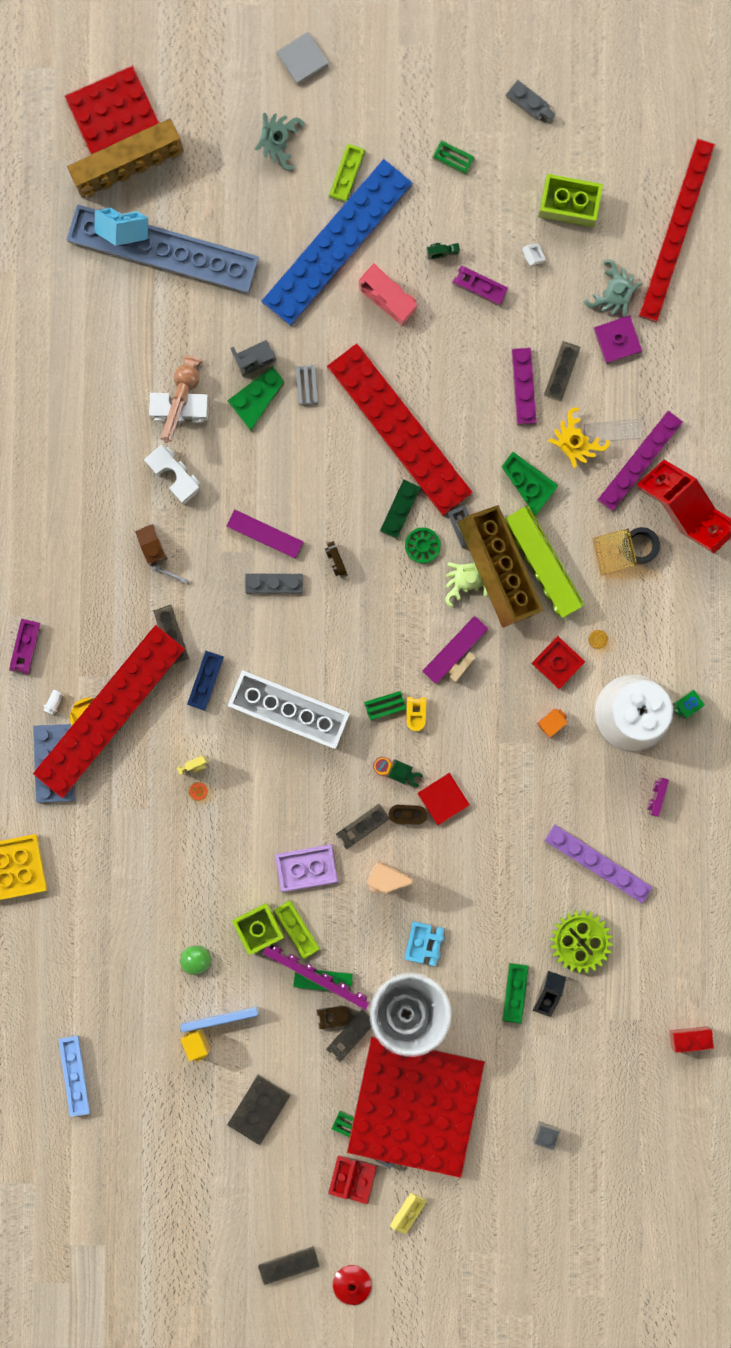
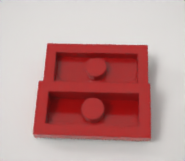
(352, 1179)

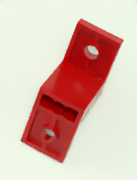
(687, 505)

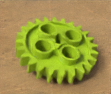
(594, 930)

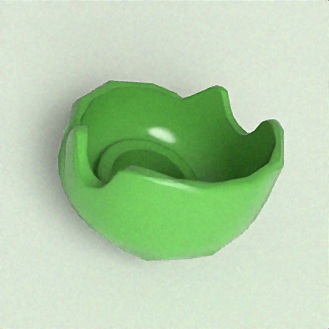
(195, 960)

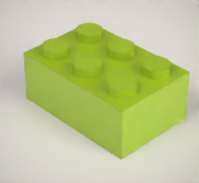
(570, 200)

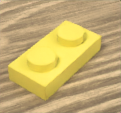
(408, 1213)

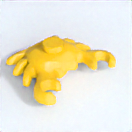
(573, 442)

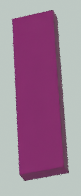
(264, 534)
(455, 649)

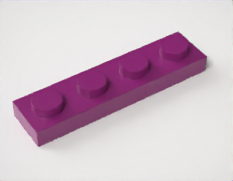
(523, 386)

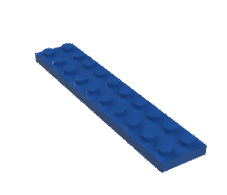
(337, 242)

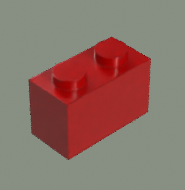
(691, 1039)

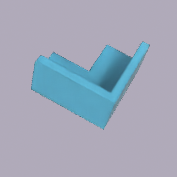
(120, 227)

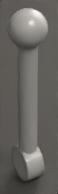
(155, 567)

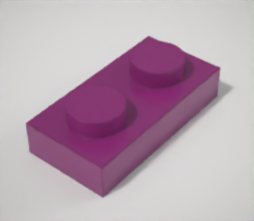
(660, 790)

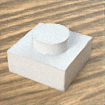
(533, 254)

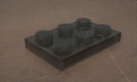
(258, 1109)

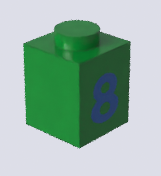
(687, 704)

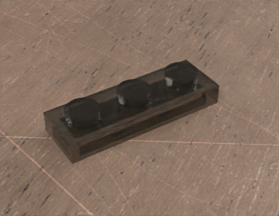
(562, 371)
(168, 623)
(288, 1265)

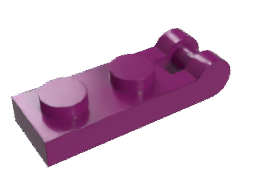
(480, 285)
(25, 646)

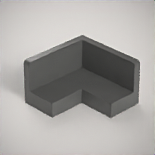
(254, 357)

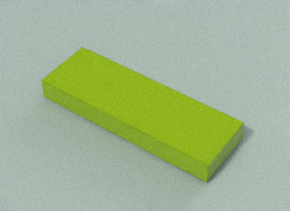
(347, 173)
(296, 929)

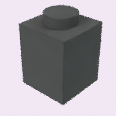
(546, 1135)

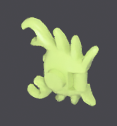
(465, 578)

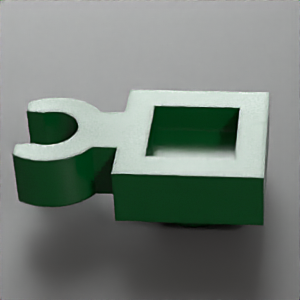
(437, 250)
(402, 772)

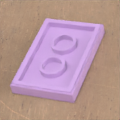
(306, 868)

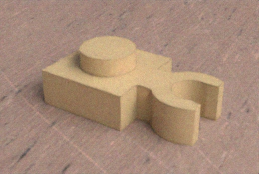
(458, 670)

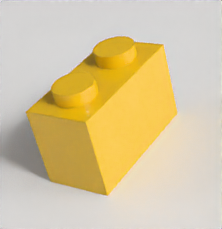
(195, 1045)

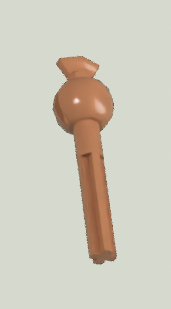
(186, 379)

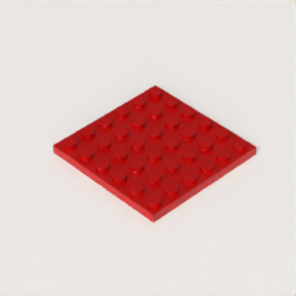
(416, 1109)

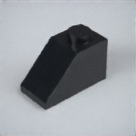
(549, 993)

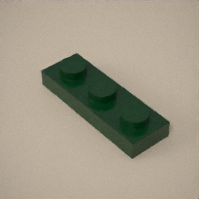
(400, 509)

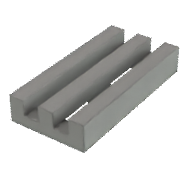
(306, 368)

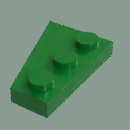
(256, 396)
(529, 482)

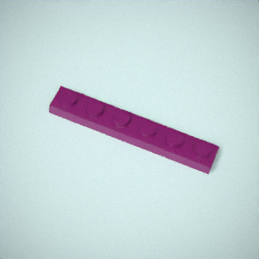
(640, 461)
(310, 972)

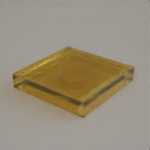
(614, 551)

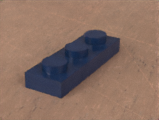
(205, 680)

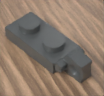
(530, 102)

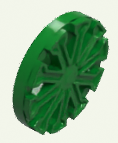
(422, 545)

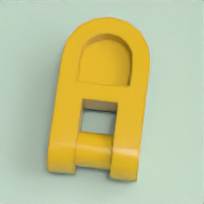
(416, 720)

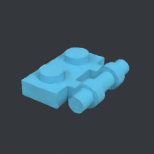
(418, 943)

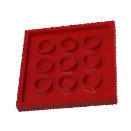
(111, 109)

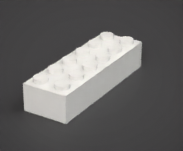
(288, 709)

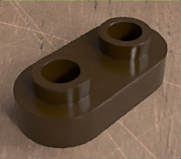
(332, 552)
(407, 814)

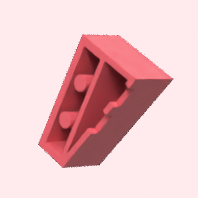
(387, 294)

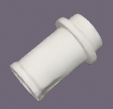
(53, 702)

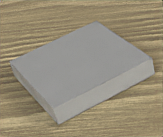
(302, 58)

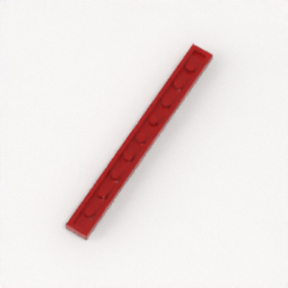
(676, 230)

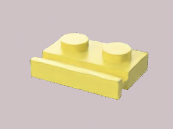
(194, 765)

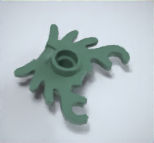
(274, 138)
(617, 292)

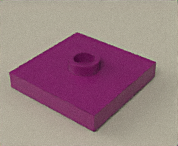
(617, 339)

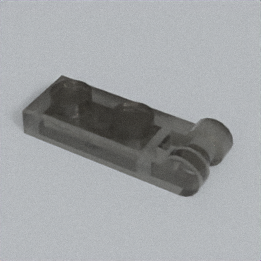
(363, 825)
(350, 1035)

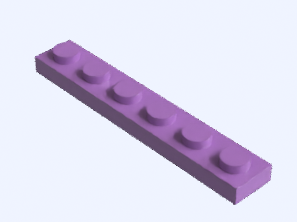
(598, 864)

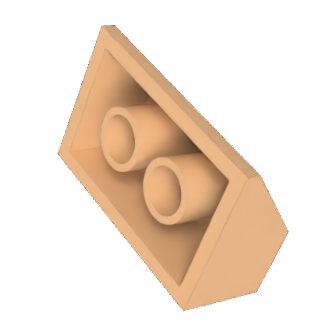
(386, 878)

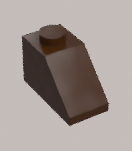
(151, 545)

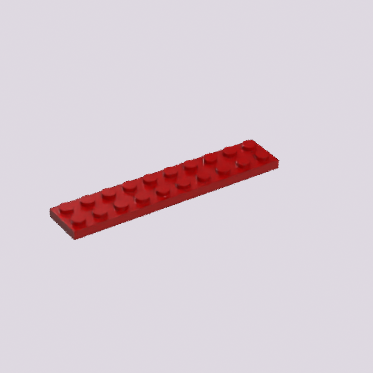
(399, 429)
(109, 711)

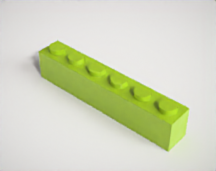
(544, 561)

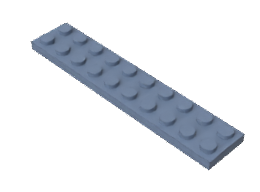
(171, 253)

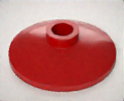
(352, 1275)

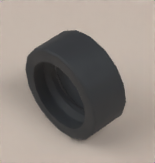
(655, 543)

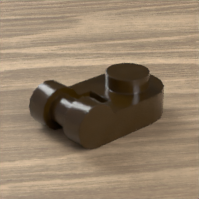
(341, 1016)

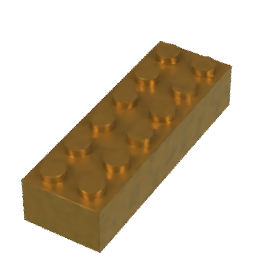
(126, 158)
(500, 566)

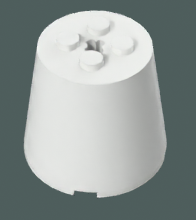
(618, 715)
(427, 1010)

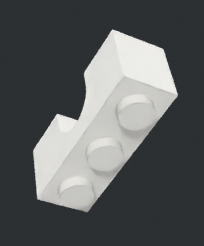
(194, 410)
(161, 461)

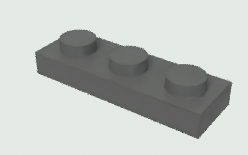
(273, 583)

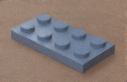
(44, 741)

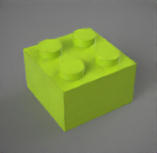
(258, 928)

